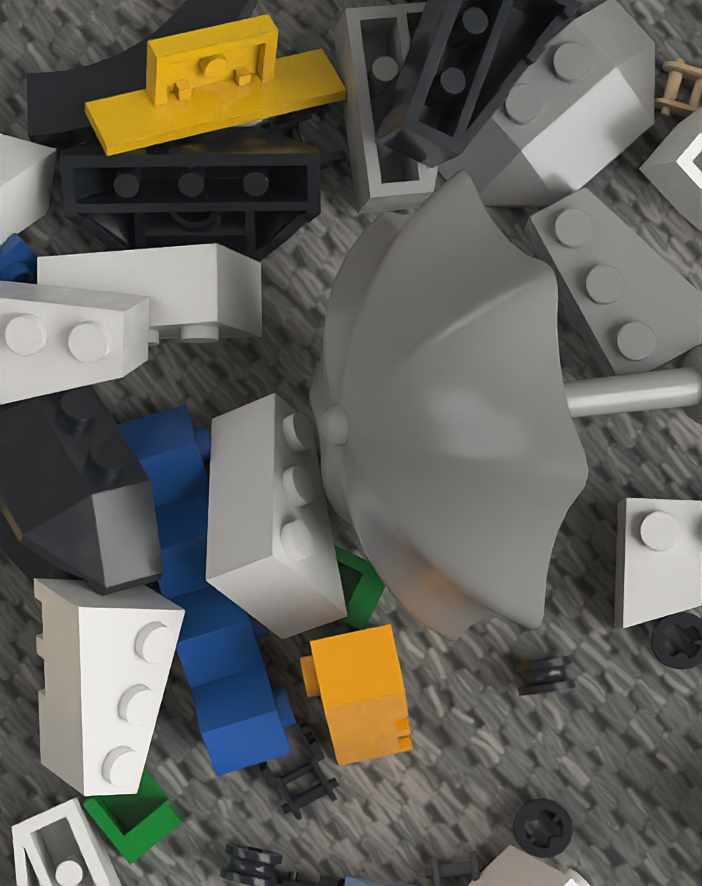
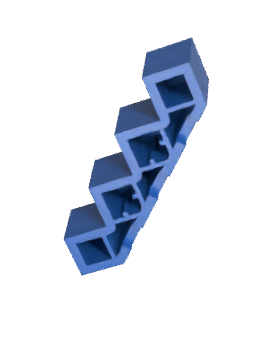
(218, 640)

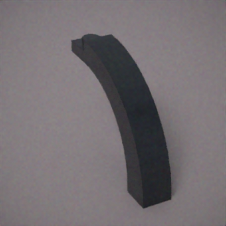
(59, 97)

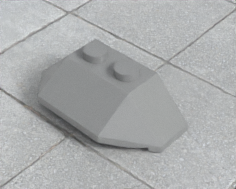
(565, 114)

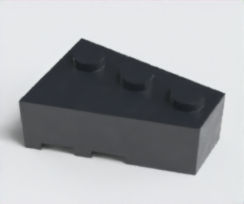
(463, 70)

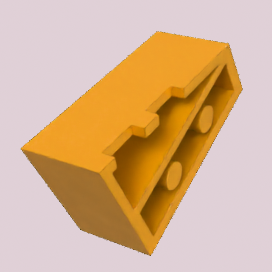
(360, 693)

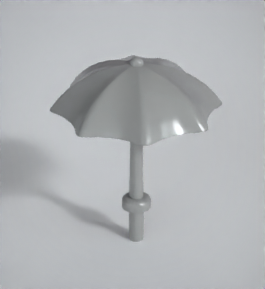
(454, 413)

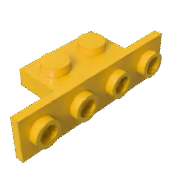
(213, 83)

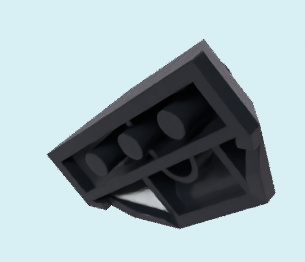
(207, 188)
(78, 490)

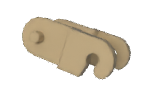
(677, 71)

